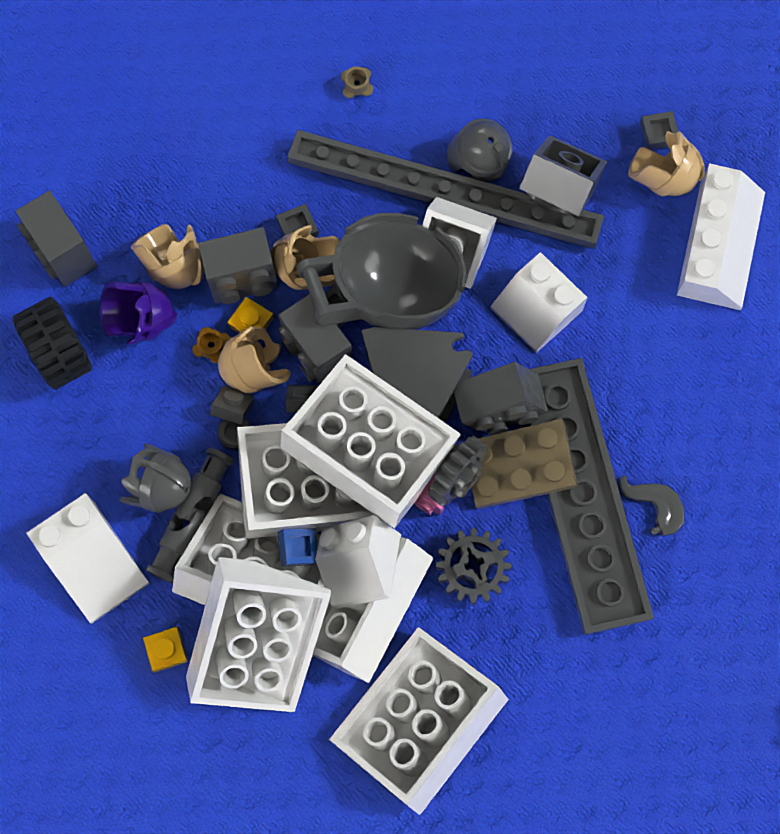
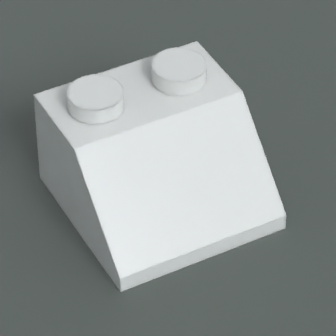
(466, 227)
(539, 302)
(358, 560)

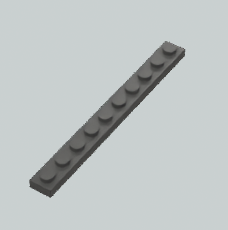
(428, 183)

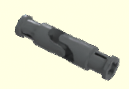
(202, 495)

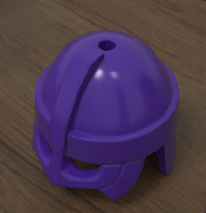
(135, 311)

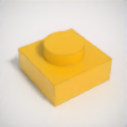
(249, 315)
(165, 649)

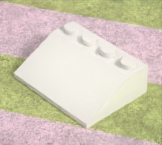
(368, 440)
(284, 491)
(224, 536)
(255, 637)
(419, 720)

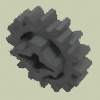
(458, 471)
(487, 560)

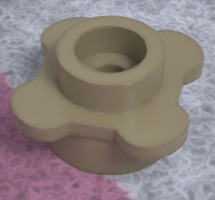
(356, 74)

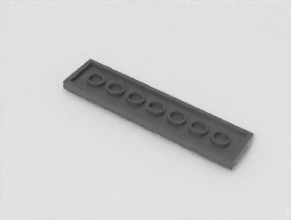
(592, 516)

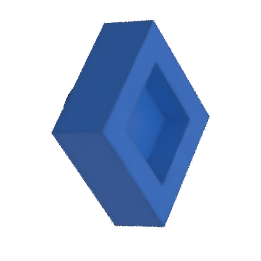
(297, 547)

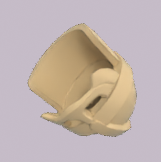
(671, 174)
(297, 247)
(168, 260)
(246, 363)

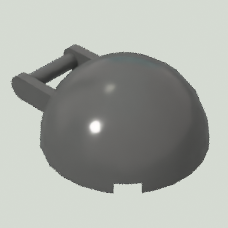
(388, 274)

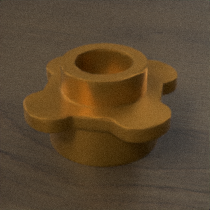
(206, 337)

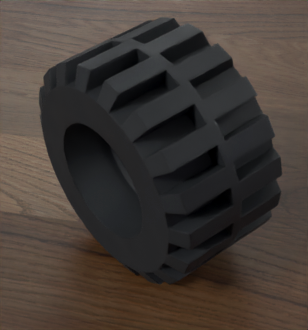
(52, 343)

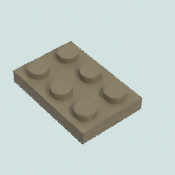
(525, 465)

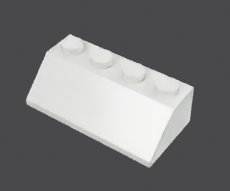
(722, 238)
(359, 634)

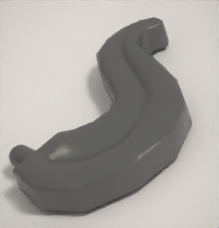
(666, 501)

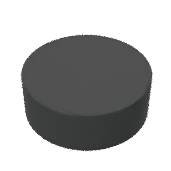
(228, 433)

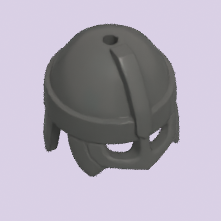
(477, 156)
(163, 483)

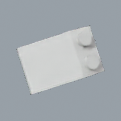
(88, 558)

